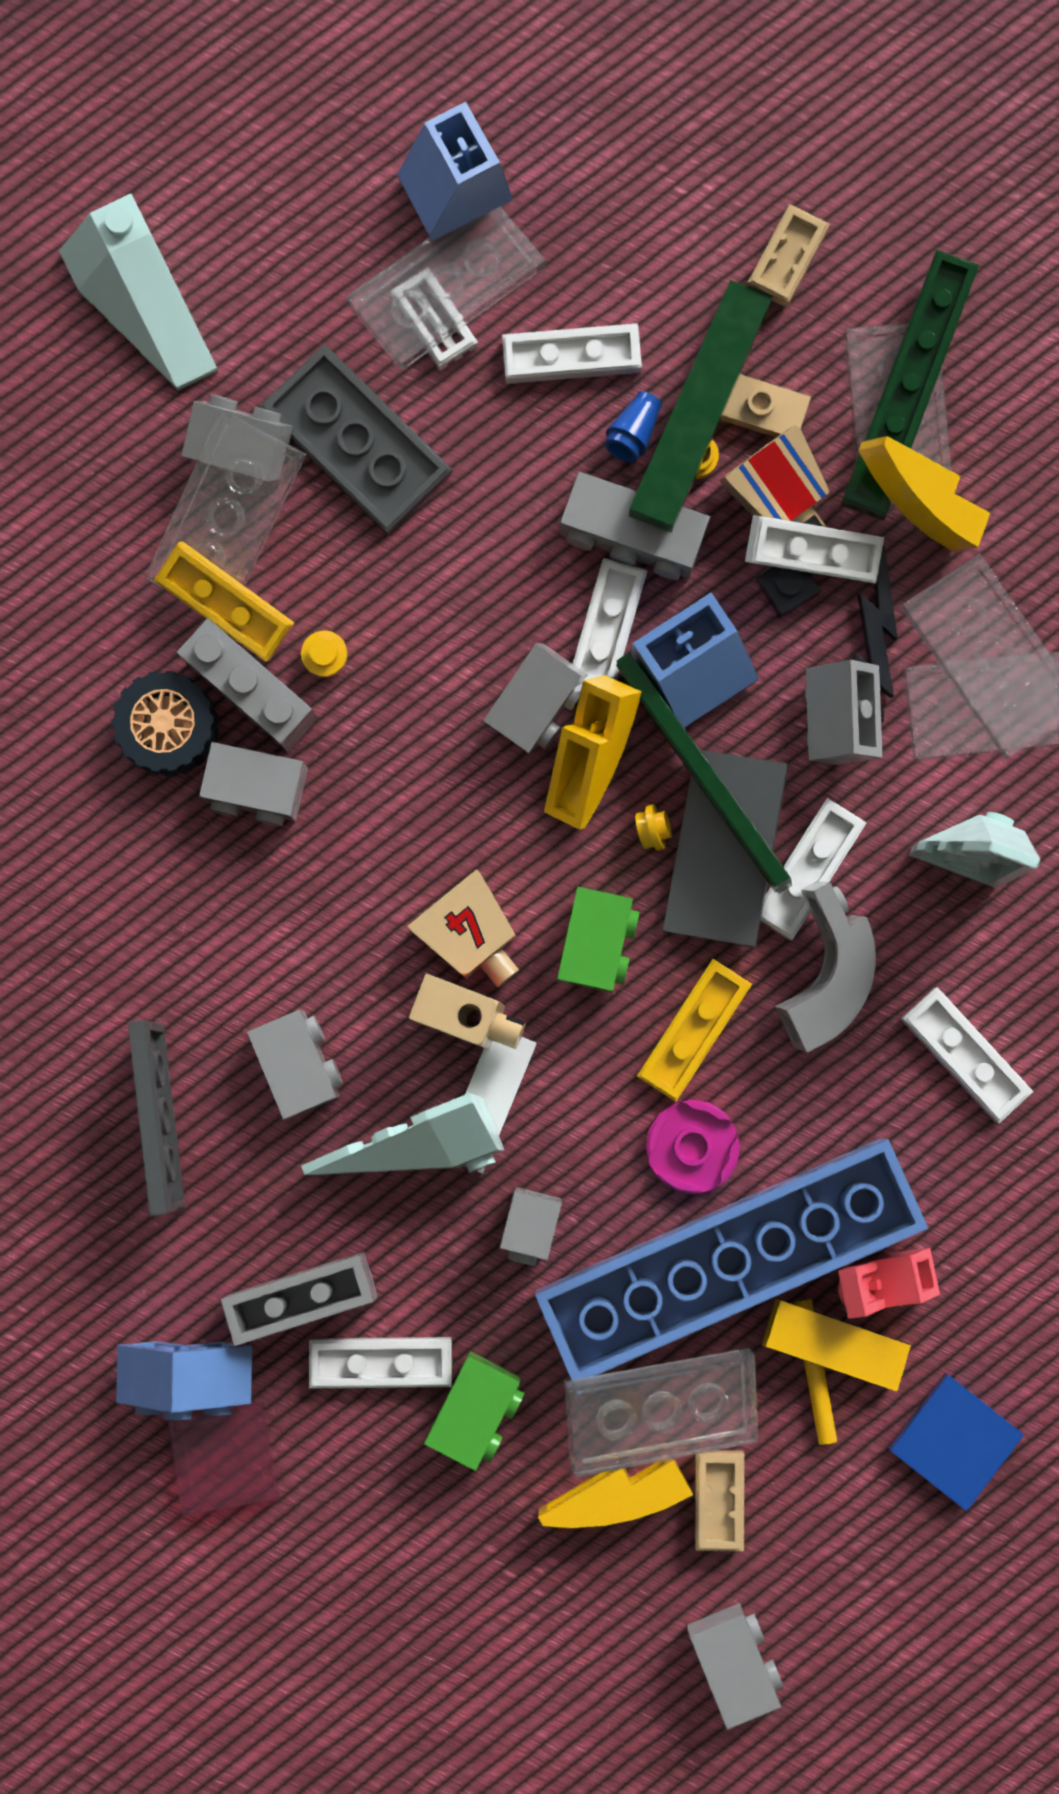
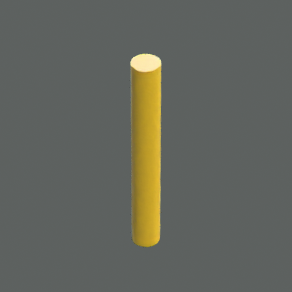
(819, 1393)

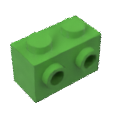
(597, 939)
(474, 1411)

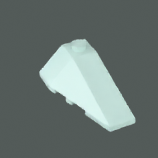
(131, 285)
(981, 850)
(440, 1138)

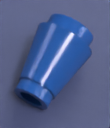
(633, 428)

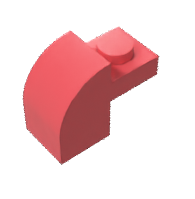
(887, 1282)

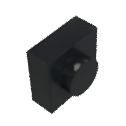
(787, 588)

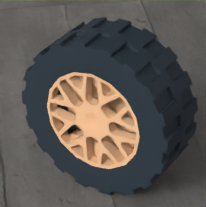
(165, 723)

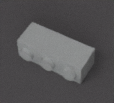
(600, 518)
(247, 685)
(299, 1298)

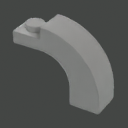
(844, 978)

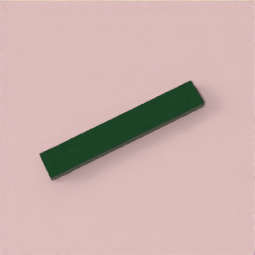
(914, 372)
(700, 406)
(704, 775)

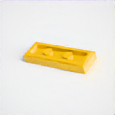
(224, 601)
(694, 1030)
(836, 1345)

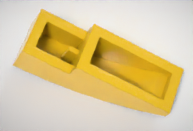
(925, 493)
(591, 749)
(617, 1497)

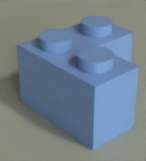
(183, 1378)

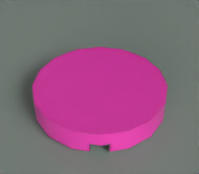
(692, 1146)

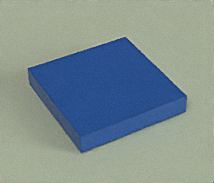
(955, 1441)

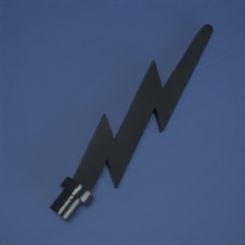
(875, 622)

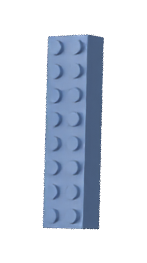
(730, 1259)

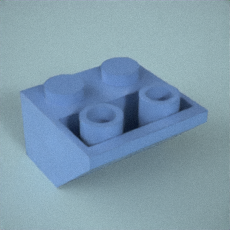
(452, 173)
(695, 660)

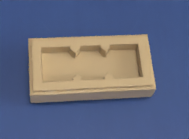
(788, 255)
(765, 407)
(719, 1501)

